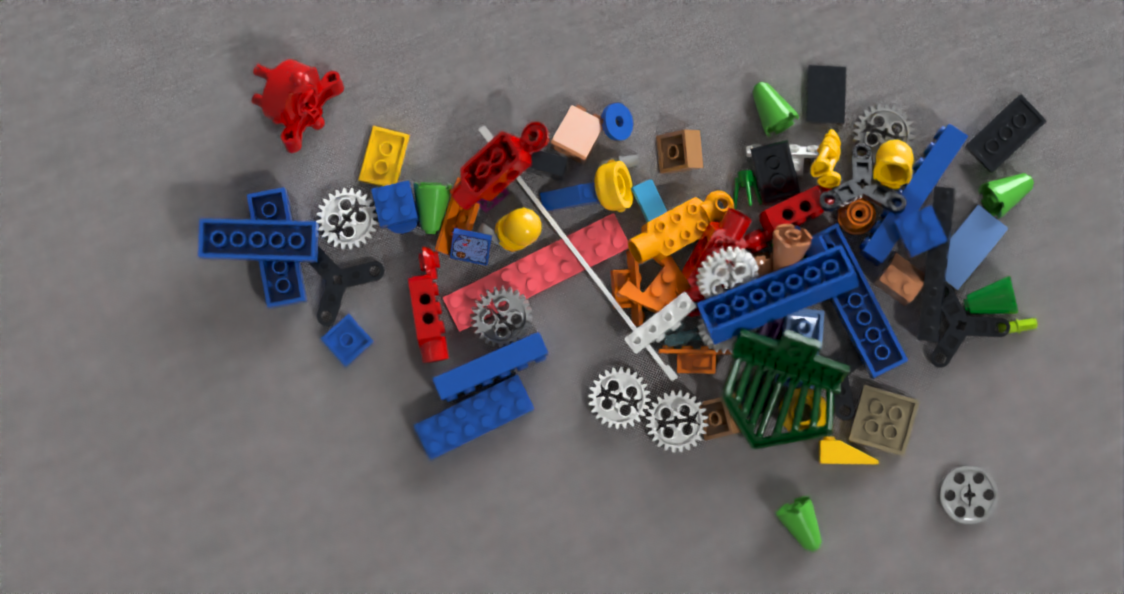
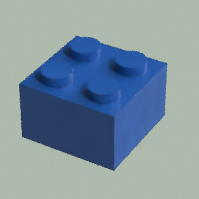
(395, 204)
(920, 231)

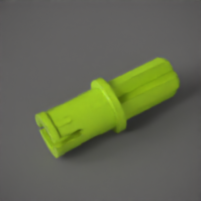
(1019, 325)

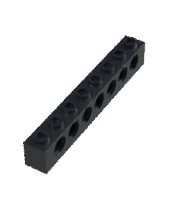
(936, 268)

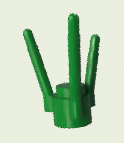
(746, 180)

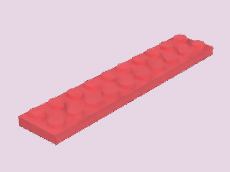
(542, 268)

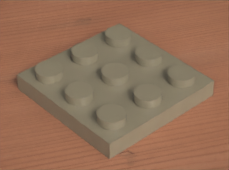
(883, 420)

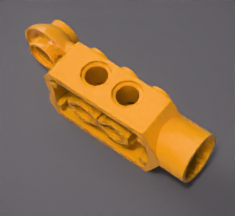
(678, 227)

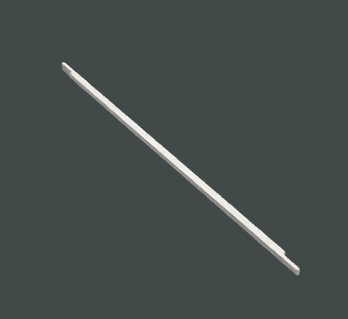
(667, 369)

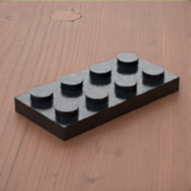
(1006, 133)

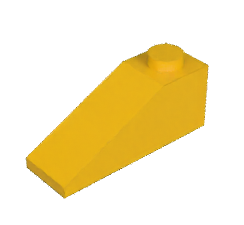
(837, 452)

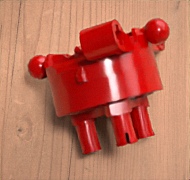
(295, 98)

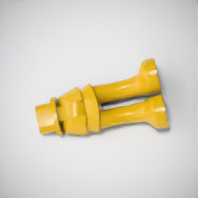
(828, 157)

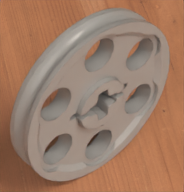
(959, 499)

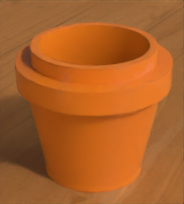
(851, 223)

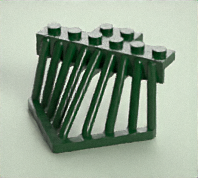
(790, 357)

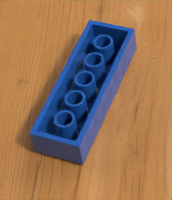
(258, 240)
(281, 280)
(491, 366)
(474, 417)

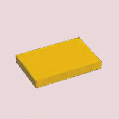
(383, 157)

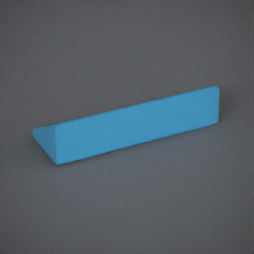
(649, 200)

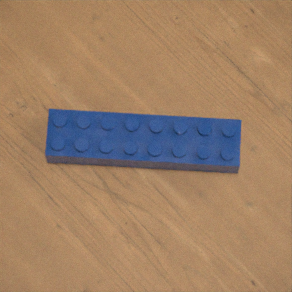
(924, 178)
(778, 294)
(864, 316)

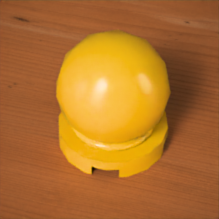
(893, 164)
(518, 229)

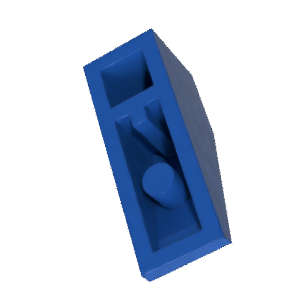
(569, 197)

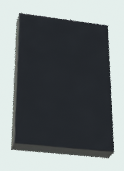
(826, 94)
(775, 171)

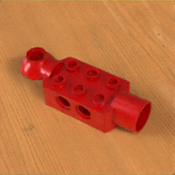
(498, 164)
(773, 216)
(715, 236)
(430, 338)

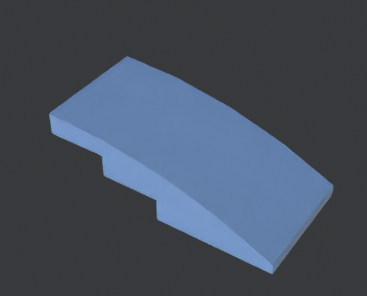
(972, 244)
(806, 323)

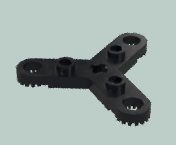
(873, 191)
(333, 293)
(975, 327)
(853, 360)

